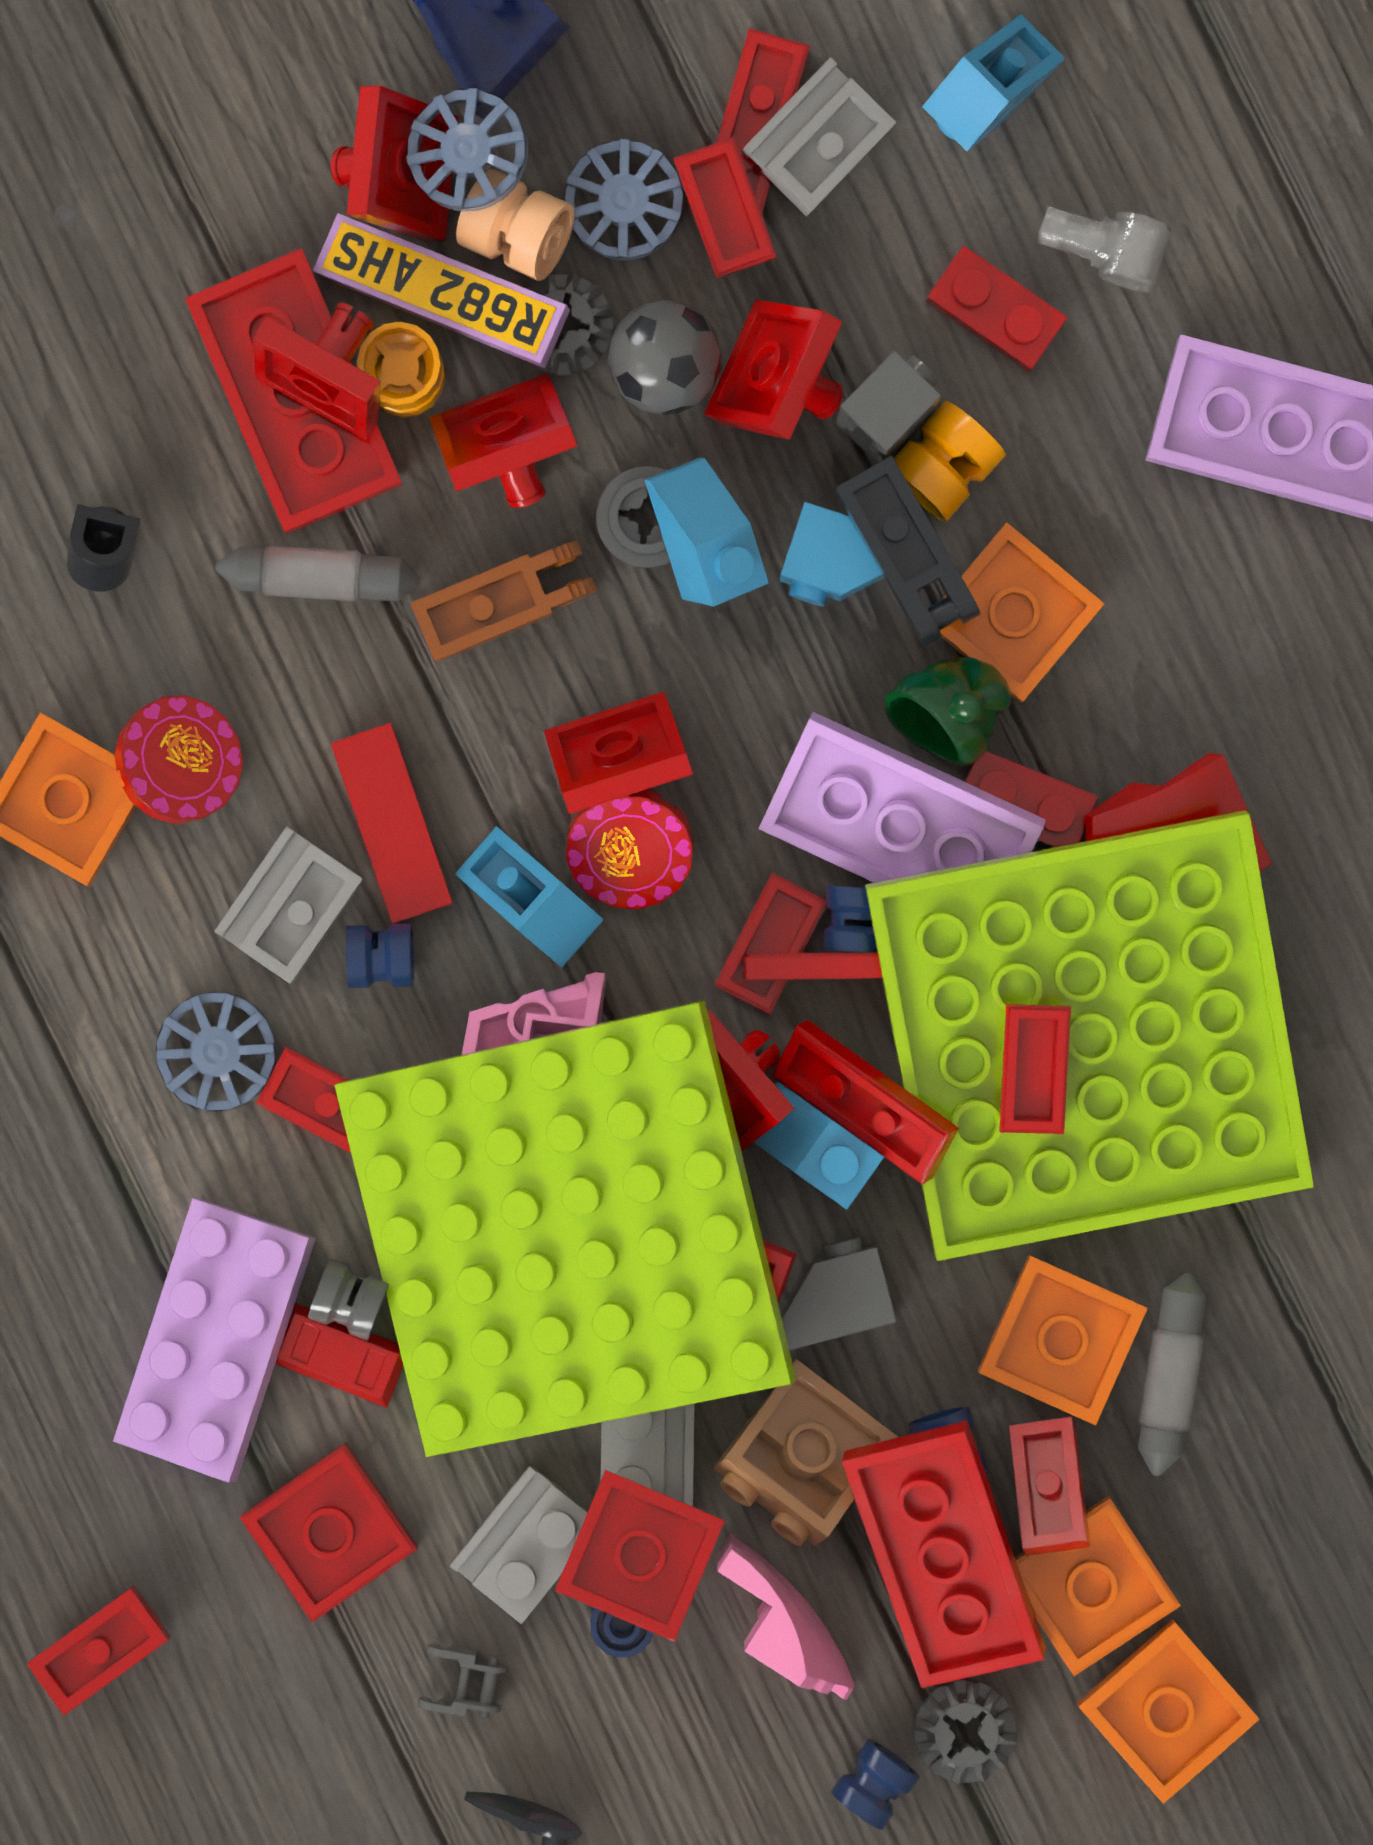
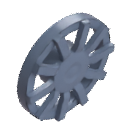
(467, 149)
(624, 199)
(216, 1051)

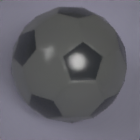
(664, 357)

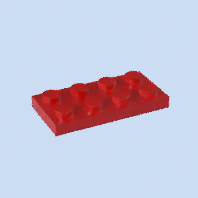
(302, 457)
(944, 1554)

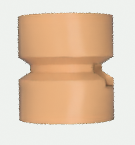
(521, 227)

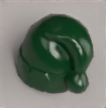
(949, 707)

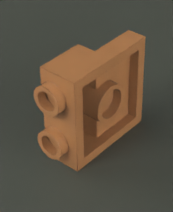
(793, 1456)

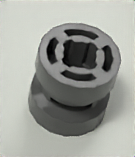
(335, 1294)

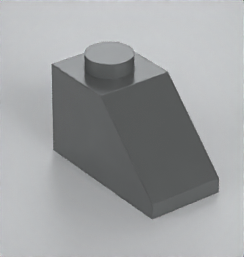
(838, 1295)

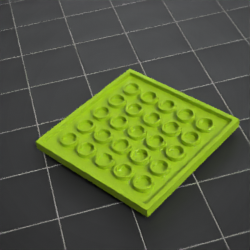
(1173, 1039)
(566, 1230)

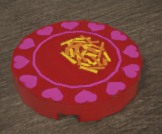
(178, 759)
(630, 850)

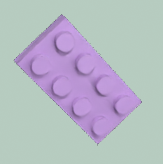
(1267, 427)
(887, 810)
(214, 1340)

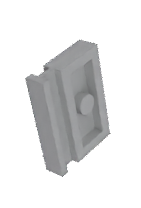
(818, 137)
(289, 905)
(653, 1450)
(522, 1544)

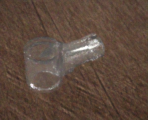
(1123, 248)

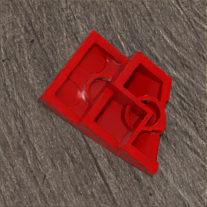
(1193, 794)

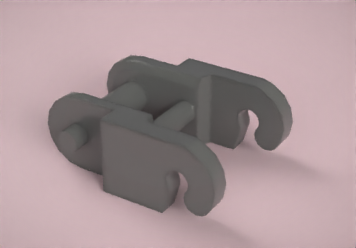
(467, 1662)

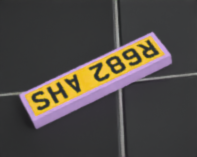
(441, 290)

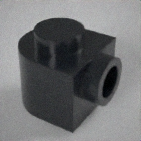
(101, 547)

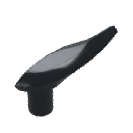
(527, 1816)

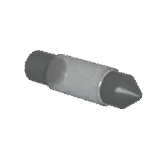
(317, 573)
(1172, 1374)

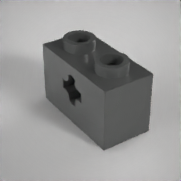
(889, 406)

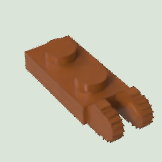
(496, 602)

